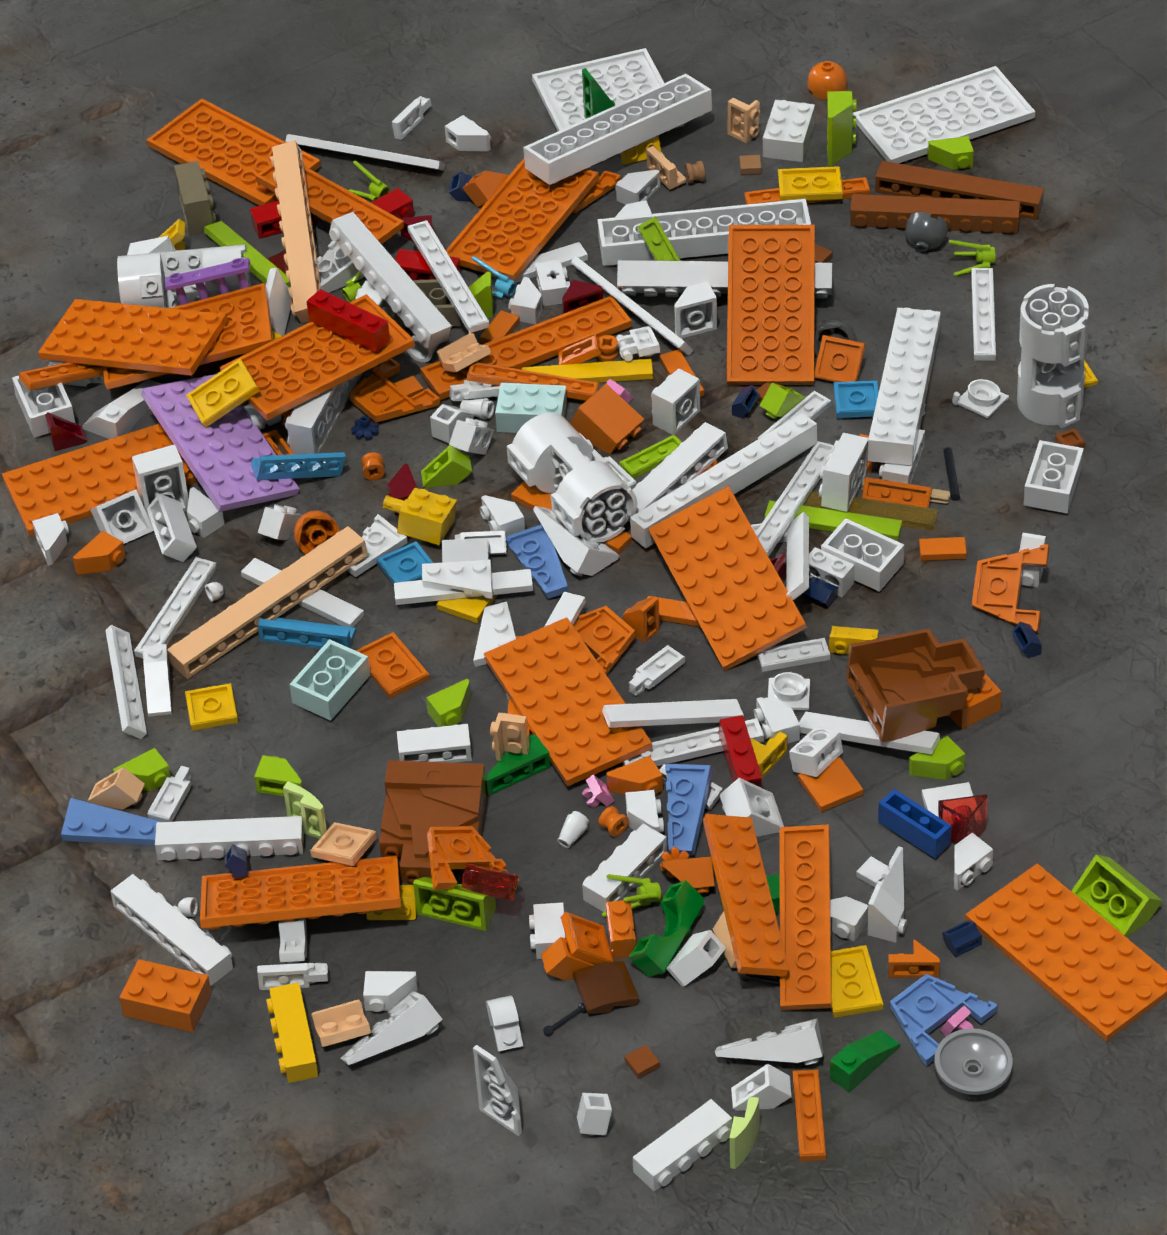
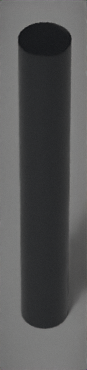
(951, 473)

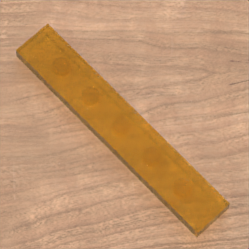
(910, 515)

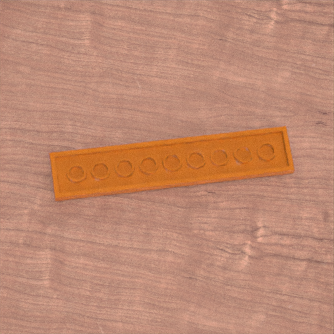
(538, 342)

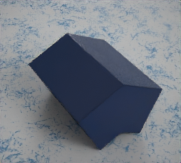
(456, 188)
(739, 408)
(821, 592)
(1033, 647)
(237, 861)
(962, 938)

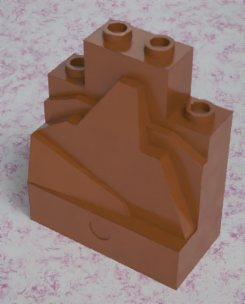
(911, 680)
(426, 797)

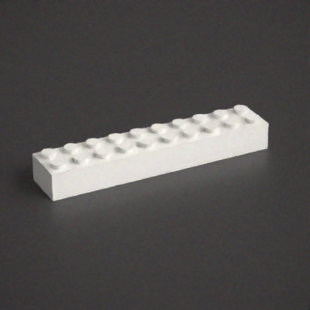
(617, 129)
(693, 231)
(675, 276)
(904, 386)
(316, 417)

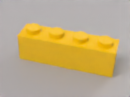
(293, 1033)

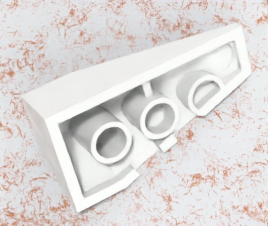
(335, 268)
(121, 414)
(577, 552)
(887, 902)
(407, 1021)
(794, 1045)
(496, 1091)

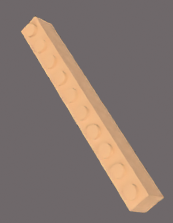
(296, 226)
(267, 602)

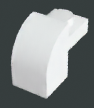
(293, 941)
(505, 1023)

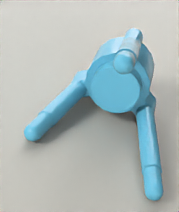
(504, 285)

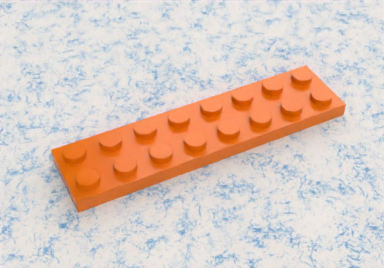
(333, 201)
(745, 895)
(805, 917)

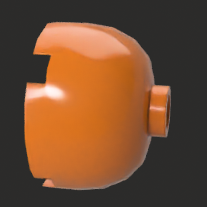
(826, 77)
(314, 529)

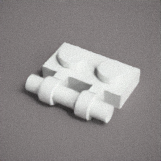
(639, 341)

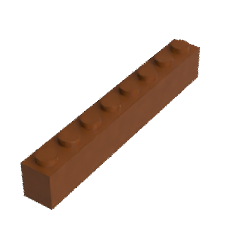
(924, 182)
(960, 214)

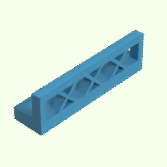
(298, 466)
(304, 633)

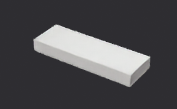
(794, 654)

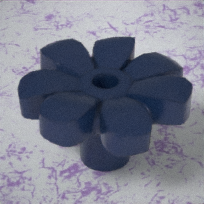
(365, 428)

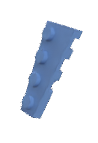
(538, 553)
(687, 798)
(106, 825)

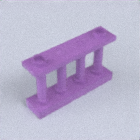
(198, 277)

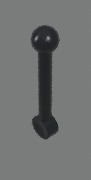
(746, 977)
(548, 1030)

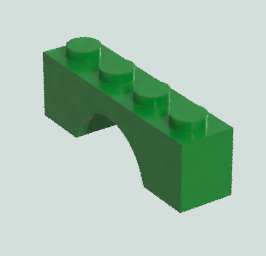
(680, 907)

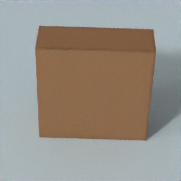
(750, 164)

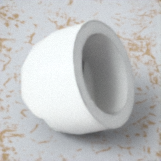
(214, 591)
(188, 906)

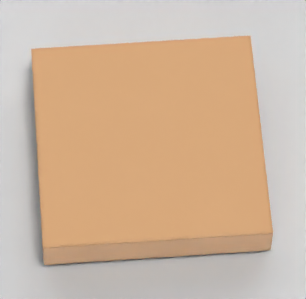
(343, 844)

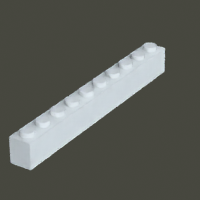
(735, 471)

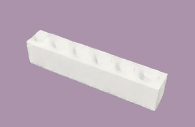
(681, 465)
(216, 837)
(171, 928)

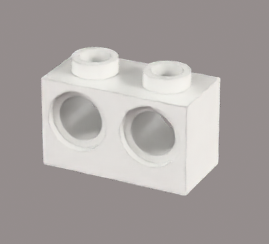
(471, 436)
(832, 570)
(816, 751)

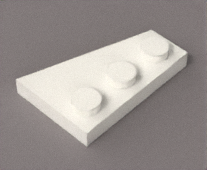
(379, 540)
(461, 575)
(494, 631)

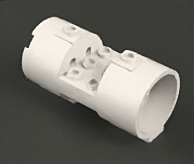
(144, 275)
(1052, 355)
(586, 493)

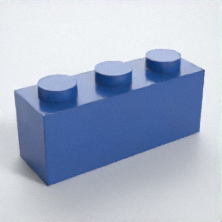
(914, 823)

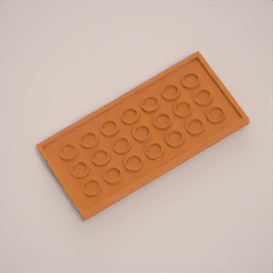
(223, 146)
(519, 220)
(770, 304)
(245, 331)
(133, 337)
(314, 362)
(83, 477)
(727, 578)
(563, 696)
(300, 892)
(1071, 951)

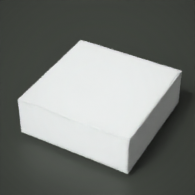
(871, 871)

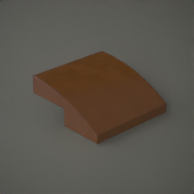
(605, 987)

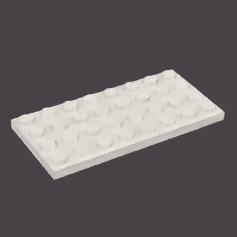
(948, 110)

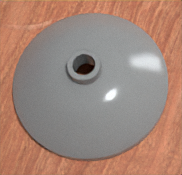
(973, 1051)

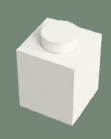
(594, 1114)

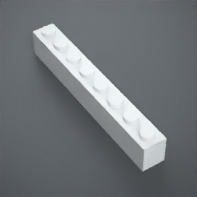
(390, 280)

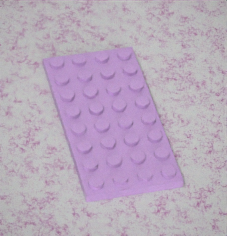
(219, 453)

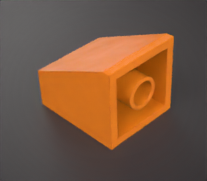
(607, 420)

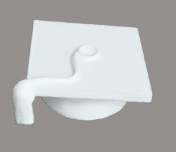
(981, 397)
(790, 690)

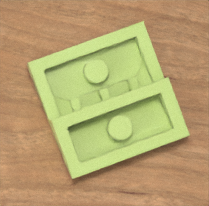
(302, 803)
(744, 1133)

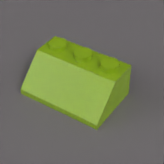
(840, 125)
(1116, 895)
(454, 905)

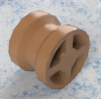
(694, 172)

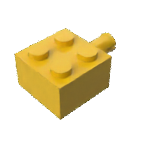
(423, 515)

